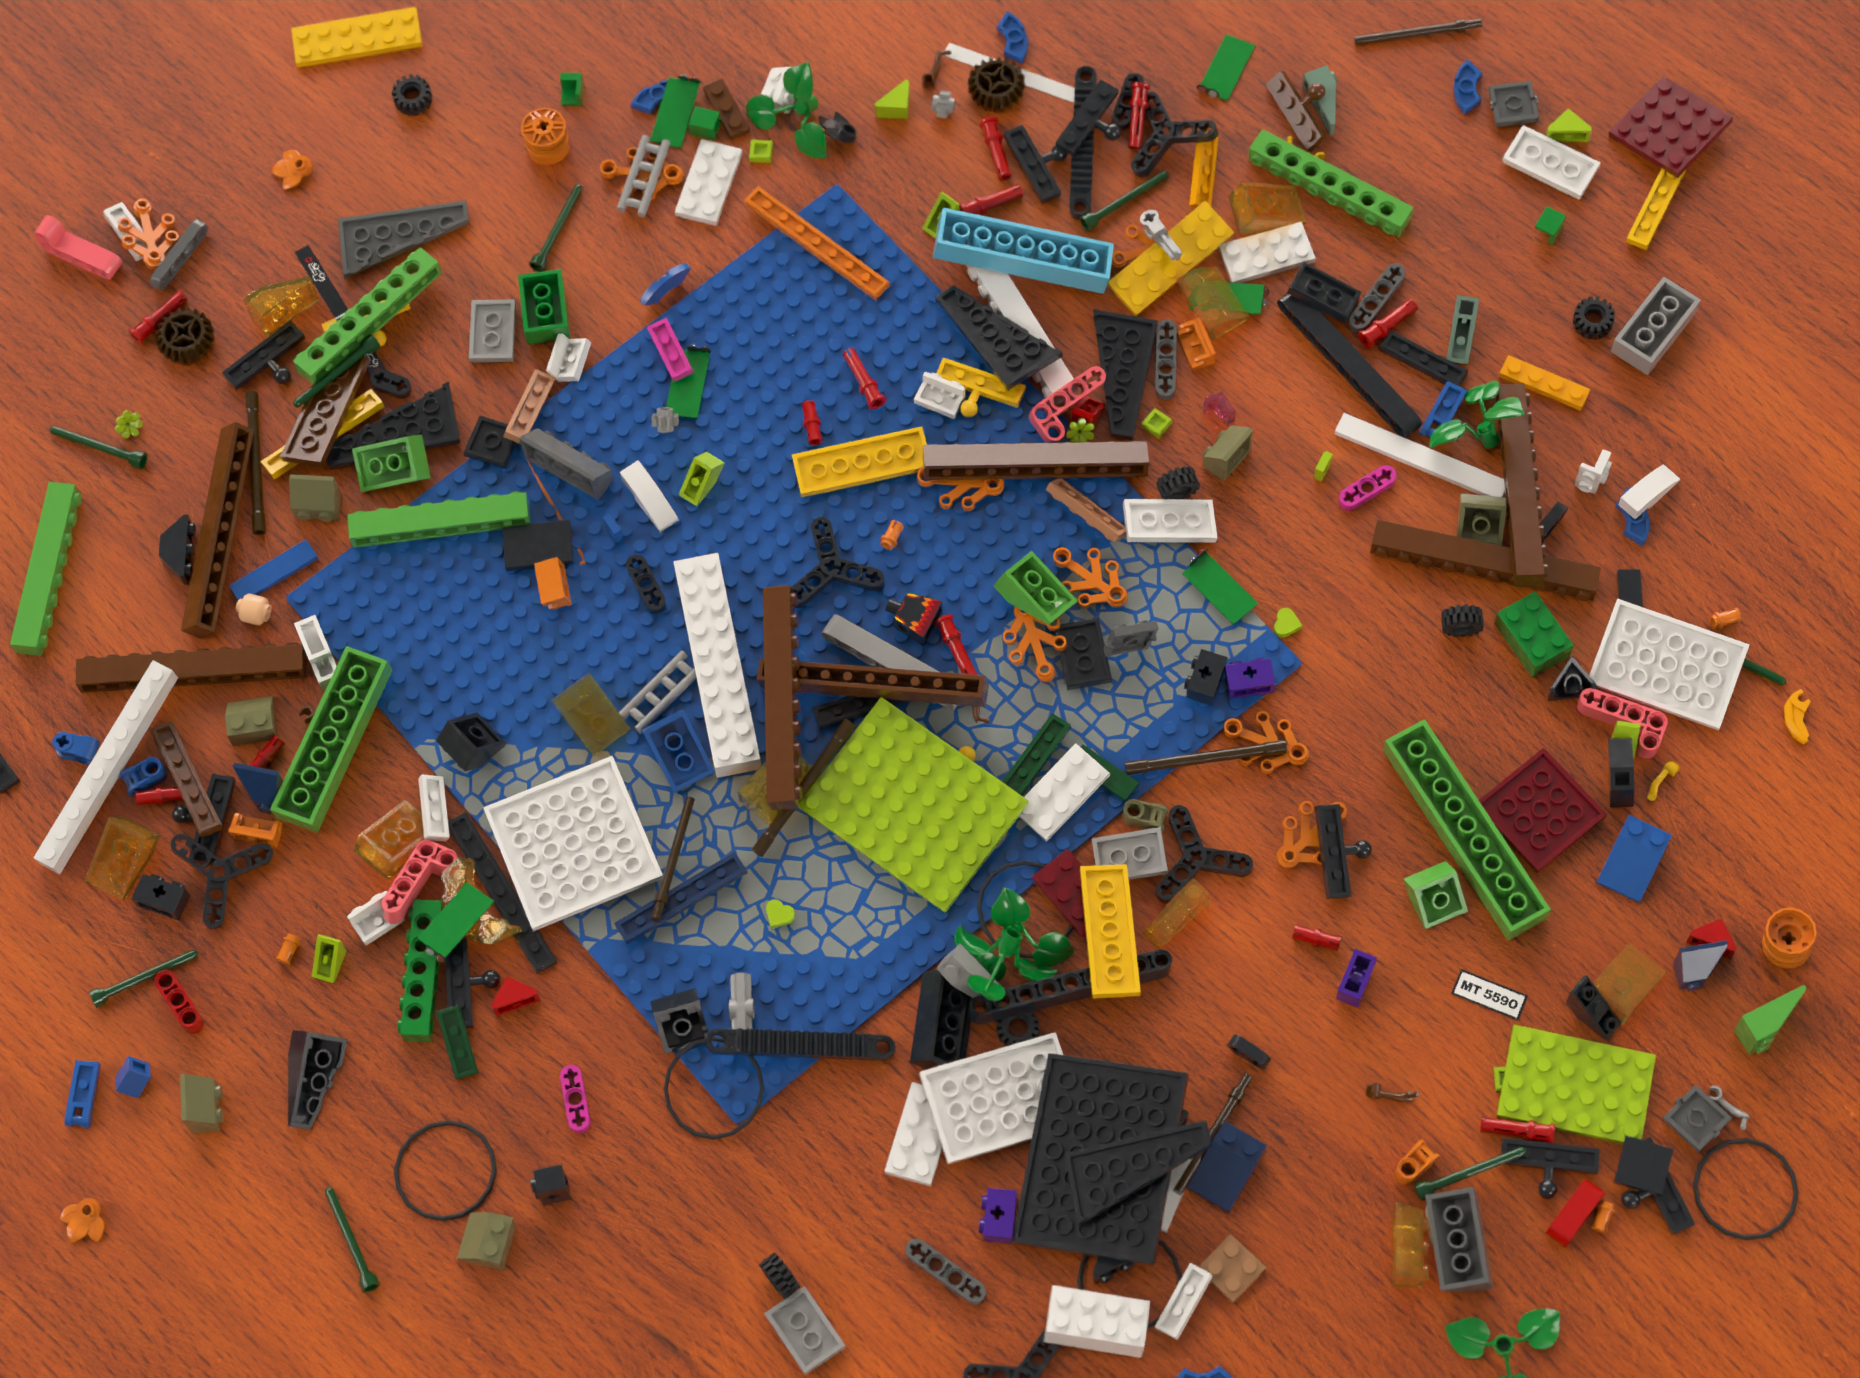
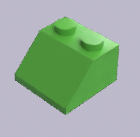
(1436, 894)

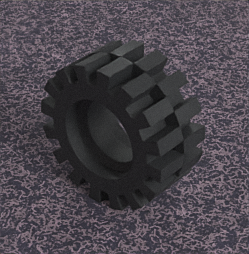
(414, 105)
(1593, 328)
(1178, 483)
(1462, 620)
(1008, 1038)
(779, 1275)

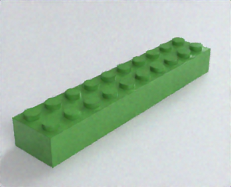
(1466, 830)

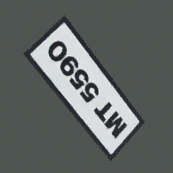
(1489, 994)

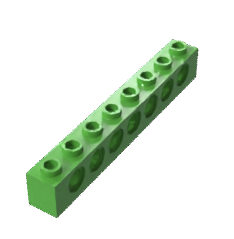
(1325, 173)
(378, 313)

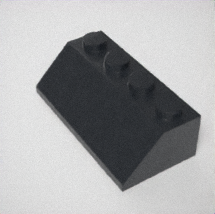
(940, 1023)

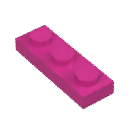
(670, 349)

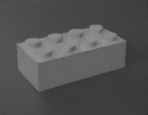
(1655, 325)

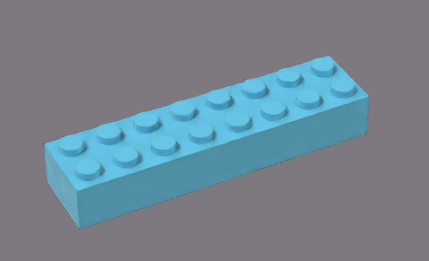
(1023, 250)

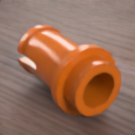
(889, 540)
(1725, 618)
(288, 949)
(1603, 1216)

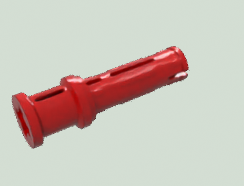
(1138, 106)
(994, 139)
(981, 205)
(150, 323)
(1381, 327)
(867, 386)
(953, 639)
(1529, 1130)

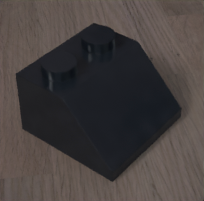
(470, 741)
(679, 1020)

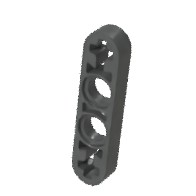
(179, 254)
(1377, 298)
(1166, 359)
(946, 1270)

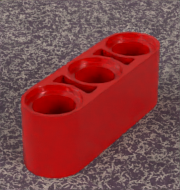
(175, 992)
(1575, 1212)

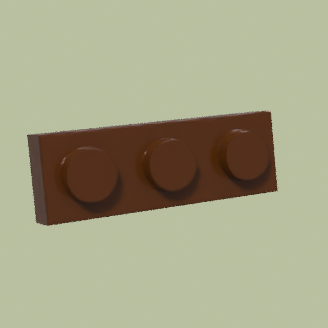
(724, 103)

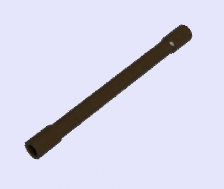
(258, 514)
(837, 740)
(1266, 749)

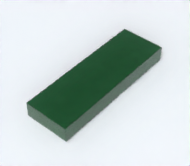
(1118, 782)
(457, 1042)

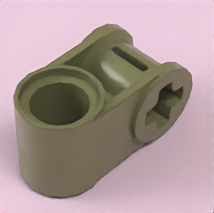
(1146, 816)

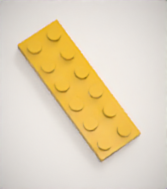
(356, 37)
(1156, 273)
(859, 462)
(1109, 931)

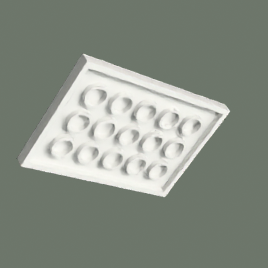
(1668, 664)
(988, 1097)

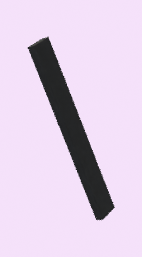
(501, 892)

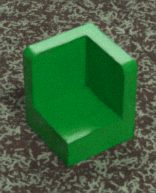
(572, 89)
(704, 123)
(1551, 223)

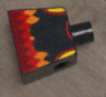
(915, 616)

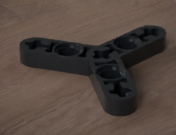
(1174, 137)
(832, 557)
(1206, 857)
(229, 871)
(1025, 1367)

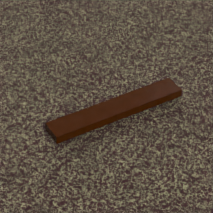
(186, 779)

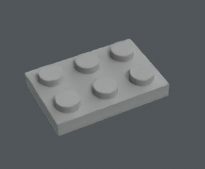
(492, 331)
(1140, 850)
(805, 1330)

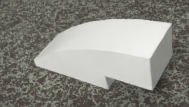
(1648, 491)
(648, 496)
(316, 649)

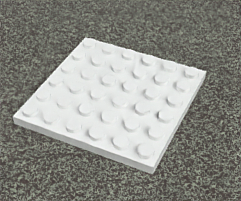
(573, 843)

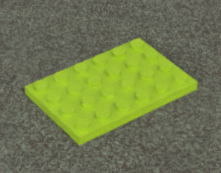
(1576, 1085)

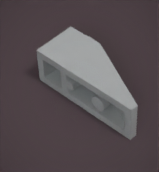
(958, 967)

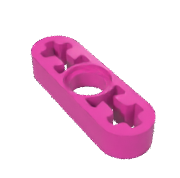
(1372, 478)
(578, 1080)

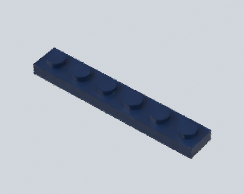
(682, 897)

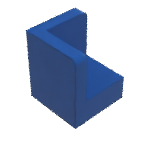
(133, 1077)

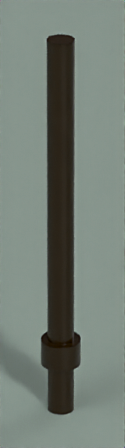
(1458, 26)
(662, 897)
(1235, 1096)

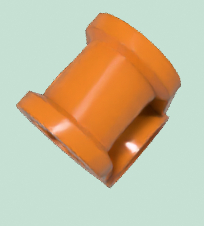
(1418, 1160)

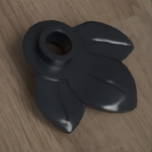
(838, 128)

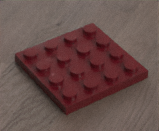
(1670, 126)
(1541, 810)

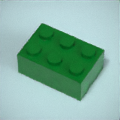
(544, 306)
(1533, 634)

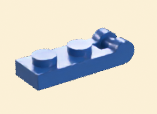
(1444, 407)
(82, 1093)

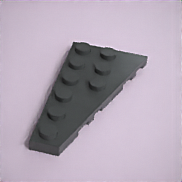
(384, 235)

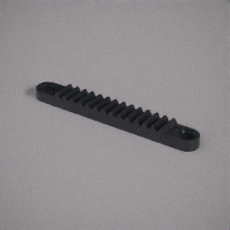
(1083, 159)
(800, 1044)

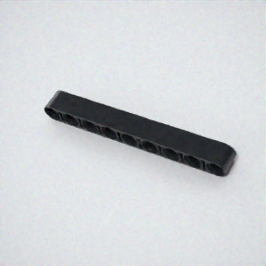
(1351, 365)
(1057, 985)

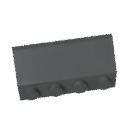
(566, 462)
(1459, 1241)

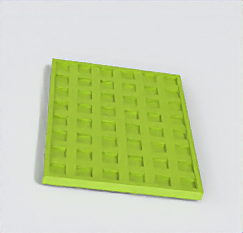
(913, 804)

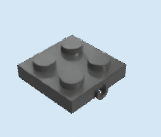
(1513, 103)
(1131, 638)
(1696, 1118)

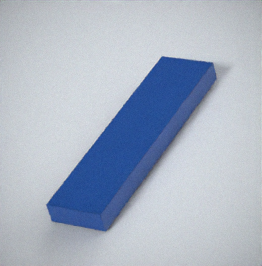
(275, 570)

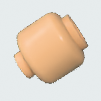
(253, 609)

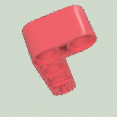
(76, 250)
(1069, 400)
(1623, 709)
(414, 882)

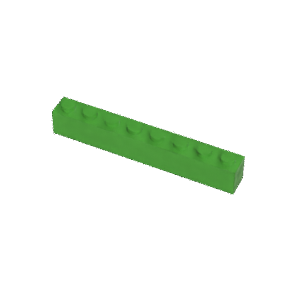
(438, 519)
(46, 569)

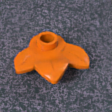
(290, 168)
(81, 1223)

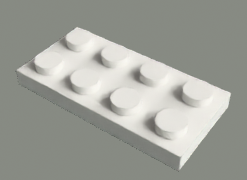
(1551, 162)
(708, 182)
(1266, 253)
(1169, 520)
(1062, 791)
(916, 1142)

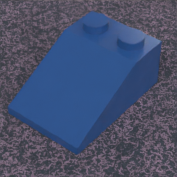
(678, 750)
(1634, 858)

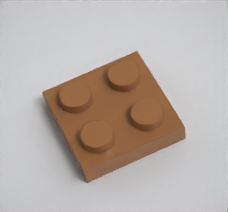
(1232, 1268)

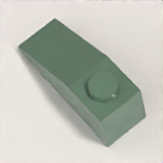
(1326, 106)
(1462, 329)

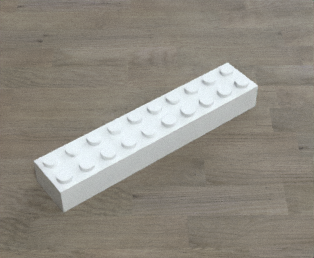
(717, 665)

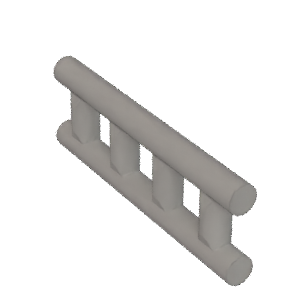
(638, 164)
(660, 705)

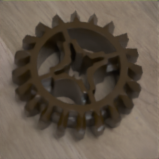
(1001, 91)
(181, 346)

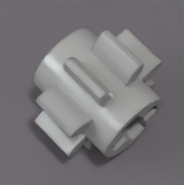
(943, 104)
(665, 419)

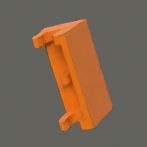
(1196, 344)
(552, 583)
(255, 830)

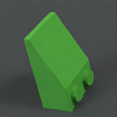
(391, 463)
(1035, 589)
(1761, 1025)

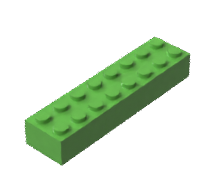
(331, 739)

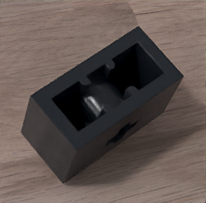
(1205, 689)
(169, 905)
(551, 1185)

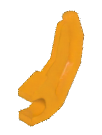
(1794, 714)

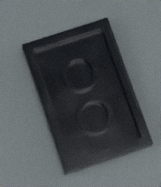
(1324, 292)
(536, 543)
(1084, 657)

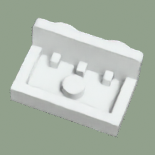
(775, 89)
(568, 358)
(940, 395)
(1591, 477)
(369, 919)

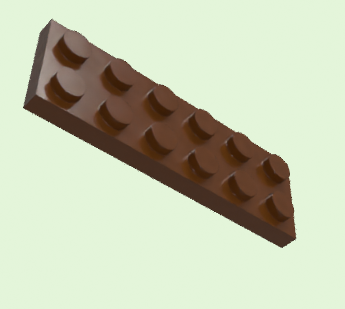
(323, 417)

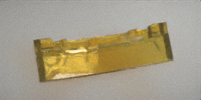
(487, 928)

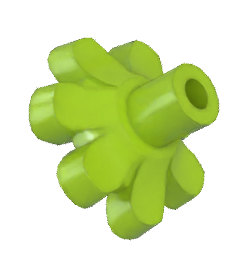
(128, 424)
(1080, 431)

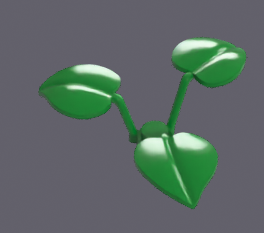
(799, 82)
(1486, 431)
(1010, 912)
(1007, 945)
(1471, 1335)

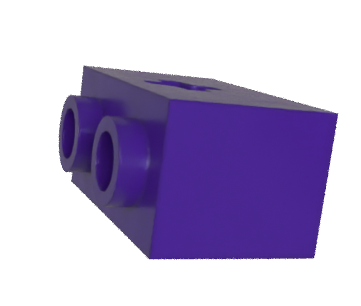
(1240, 685)
(1356, 978)
(1004, 1202)

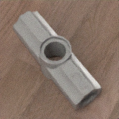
(741, 1003)

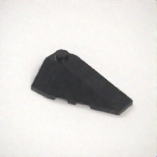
(311, 1067)

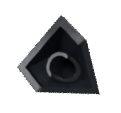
(1570, 682)

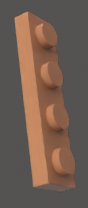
(529, 406)
(1087, 509)

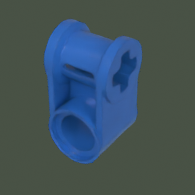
(79, 748)
(141, 775)

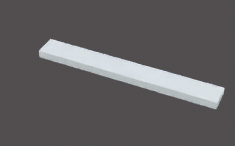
(1419, 457)

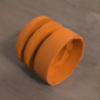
(545, 136)
(1795, 927)

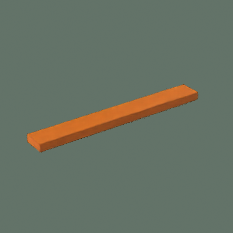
(816, 243)

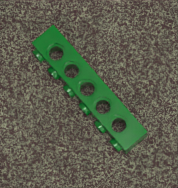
(422, 1028)

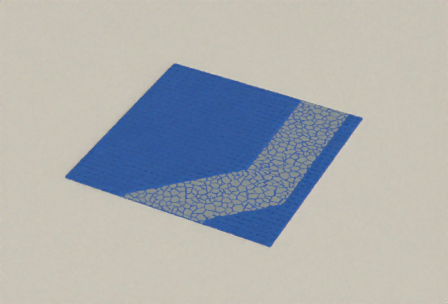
(484, 644)

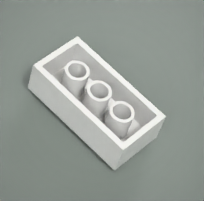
(1097, 1321)

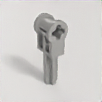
(1156, 230)

